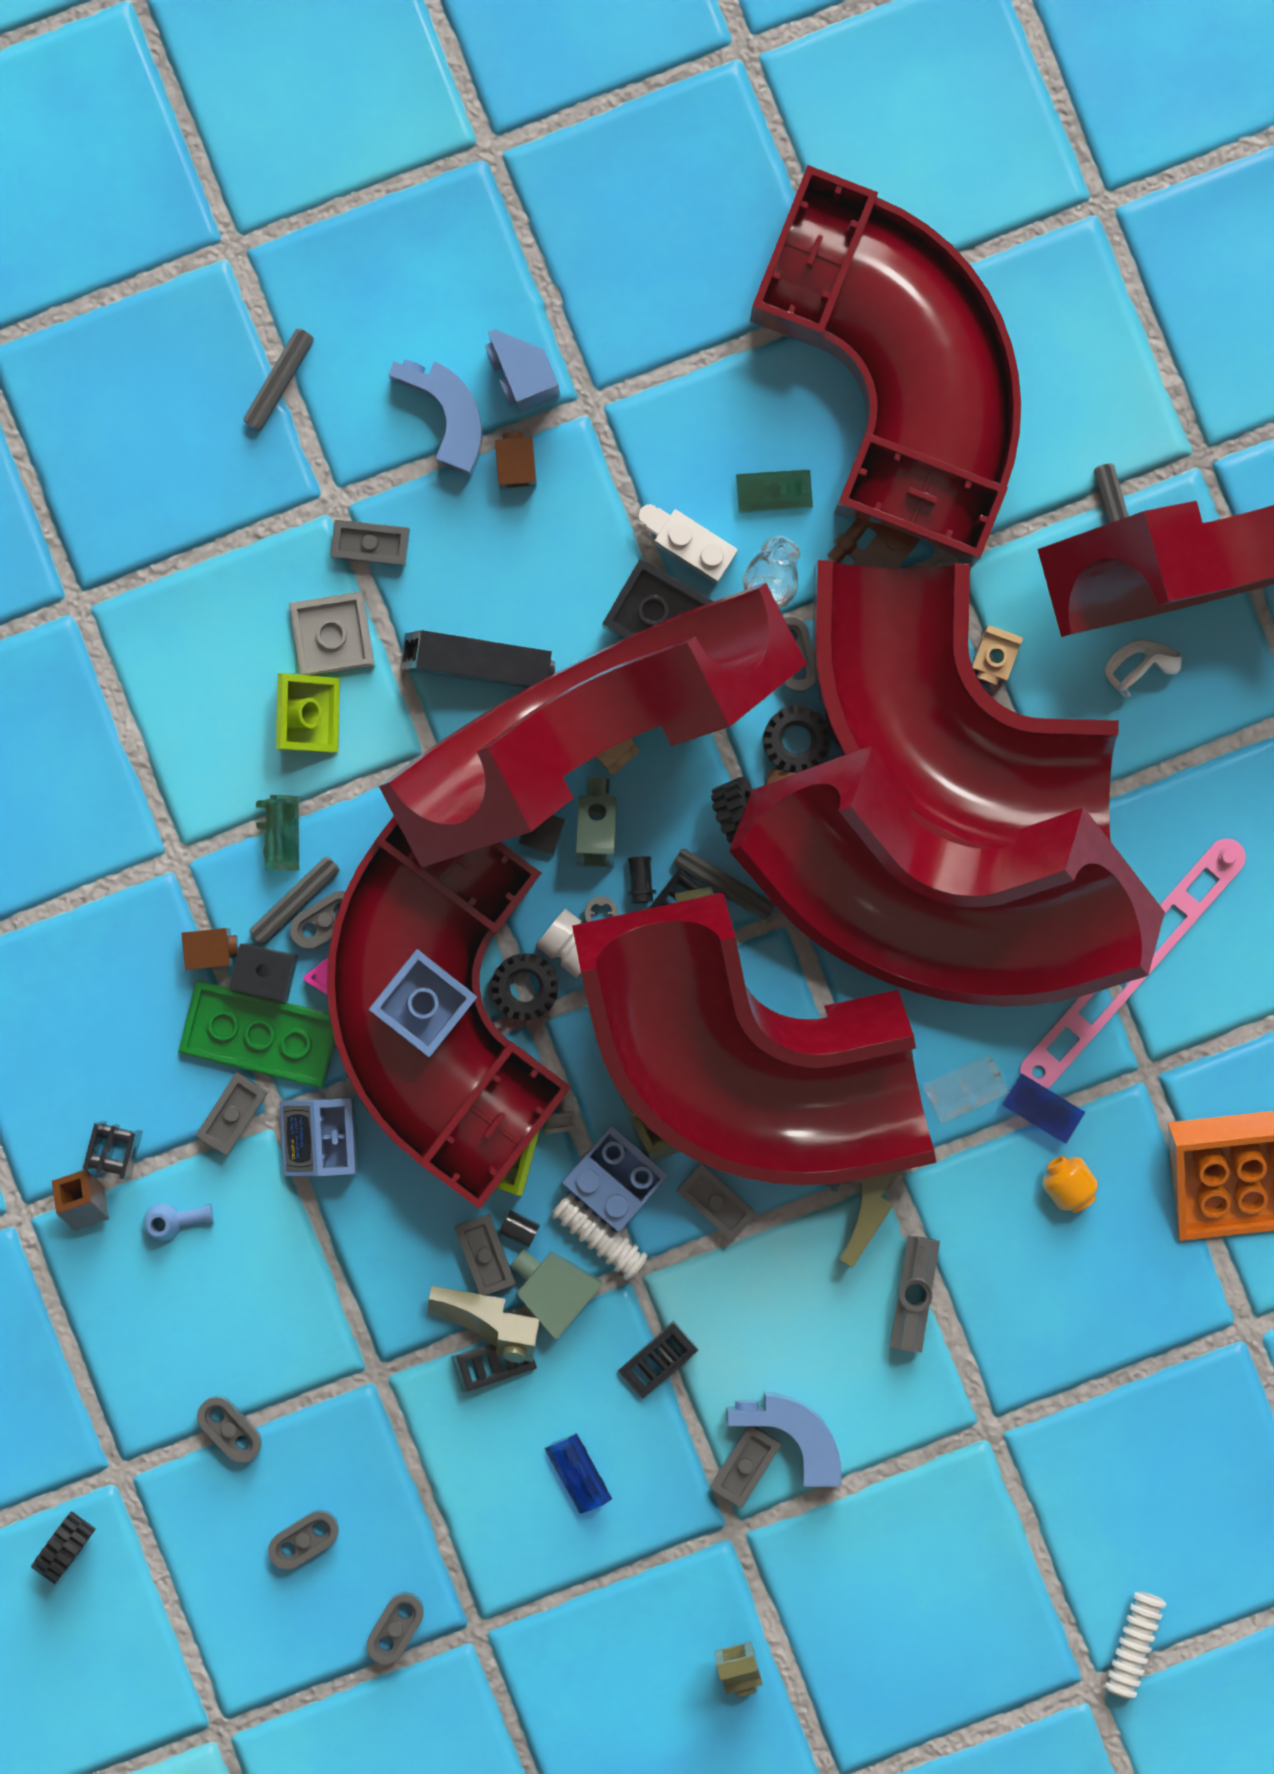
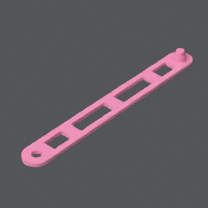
(1224, 861)

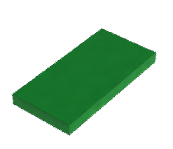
(258, 1034)

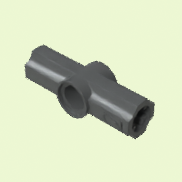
(911, 1318)

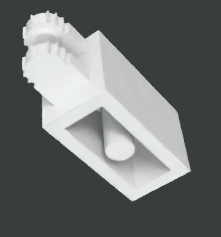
(688, 542)

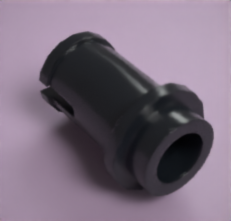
(640, 879)

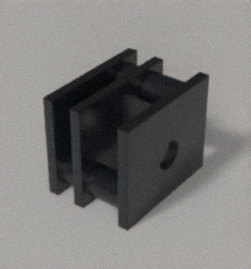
(263, 972)
(105, 1162)

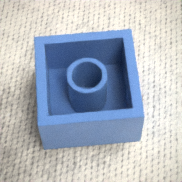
(422, 1003)

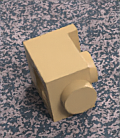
(1001, 640)
(618, 756)

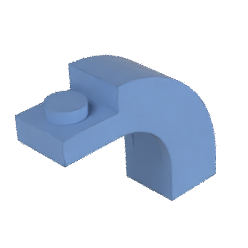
(463, 432)
(819, 1450)

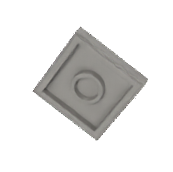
(331, 634)

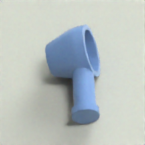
(174, 1220)

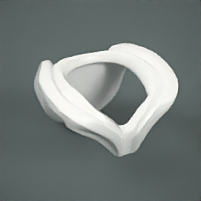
(1164, 658)

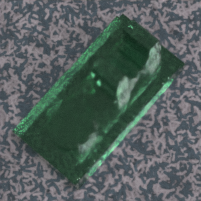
(774, 491)
(282, 832)

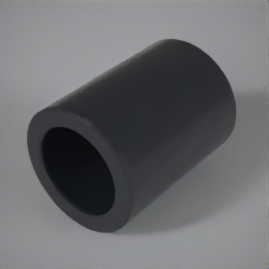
(519, 1228)

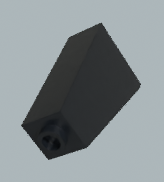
(475, 659)

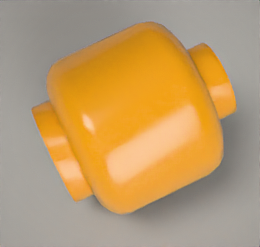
(1070, 1183)

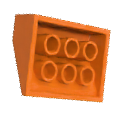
(1223, 1175)

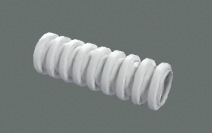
(599, 1236)
(1135, 1645)

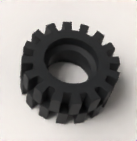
(796, 716)
(730, 804)
(508, 1003)
(63, 1547)

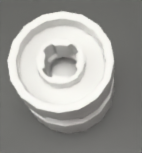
(560, 942)

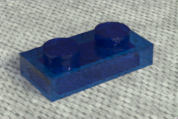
(1043, 1108)
(578, 1473)

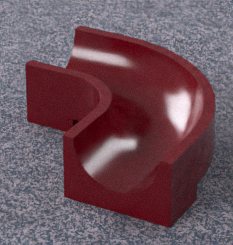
(922, 348)
(1156, 565)
(902, 679)
(510, 763)
(939, 916)
(733, 1077)
(478, 1094)

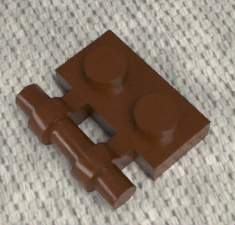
(886, 550)

